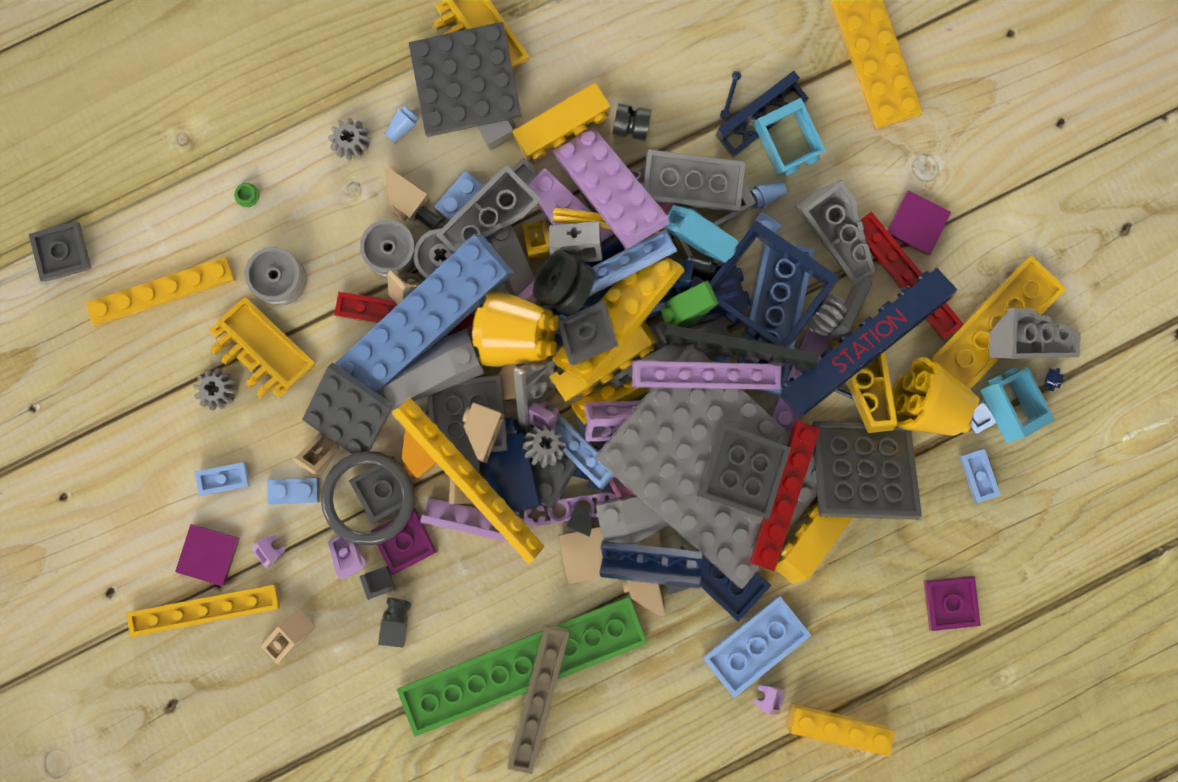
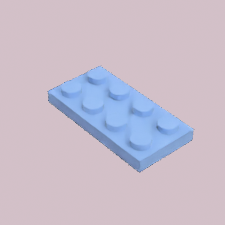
(756, 646)

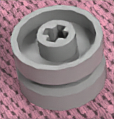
(381, 237)
(428, 252)
(262, 281)

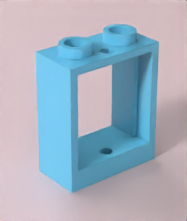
(807, 127)
(701, 234)
(1029, 398)

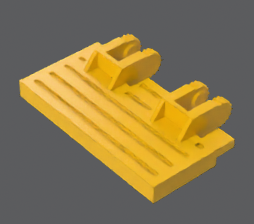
(478, 13)
(261, 344)

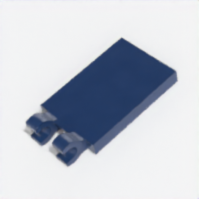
(513, 474)
(727, 593)

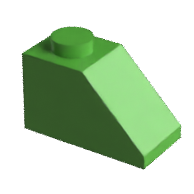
(689, 306)

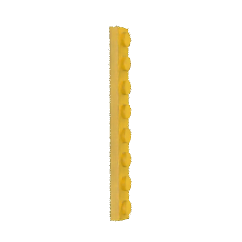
(468, 480)

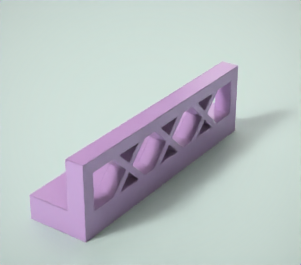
(606, 414)
(459, 518)

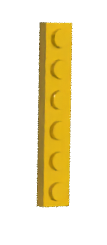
(160, 291)
(203, 610)

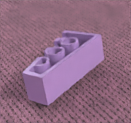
(556, 195)

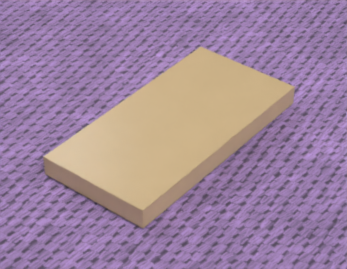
(583, 554)

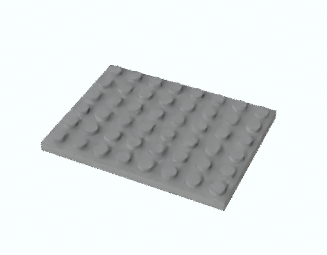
(663, 458)

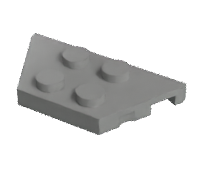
(532, 387)

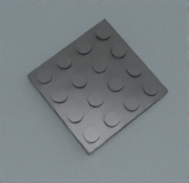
(465, 79)
(865, 472)

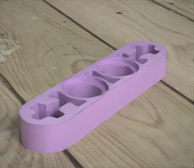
(570, 504)

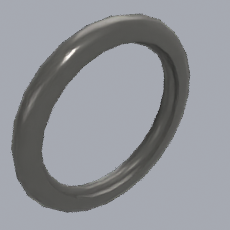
(407, 498)

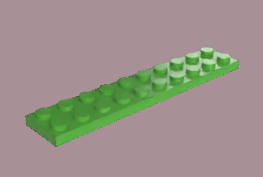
(508, 669)

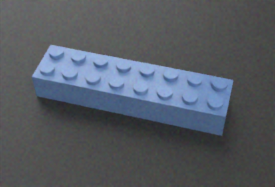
(427, 314)

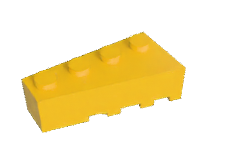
(638, 344)
(873, 394)
(809, 546)

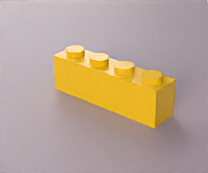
(562, 122)
(840, 729)

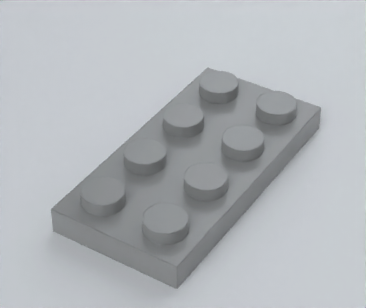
(694, 180)

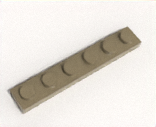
(538, 699)

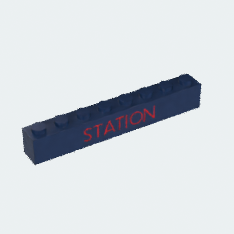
(868, 342)

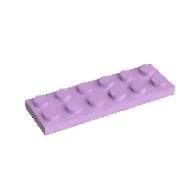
(611, 188)

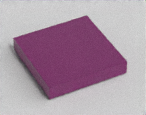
(918, 222)
(407, 546)
(207, 555)
(952, 603)

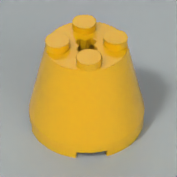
(513, 331)
(933, 400)

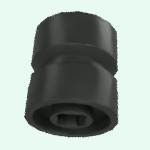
(631, 122)

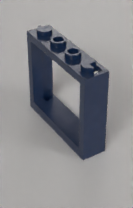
(795, 256)

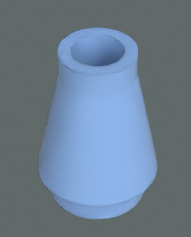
(401, 123)
(767, 194)

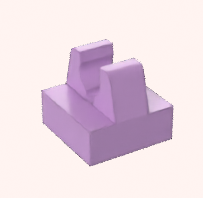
(541, 415)
(265, 552)
(773, 699)

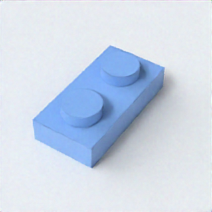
(458, 195)
(979, 475)
(222, 479)
(293, 491)

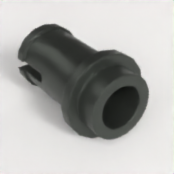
(430, 219)
(704, 267)

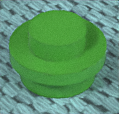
(246, 195)

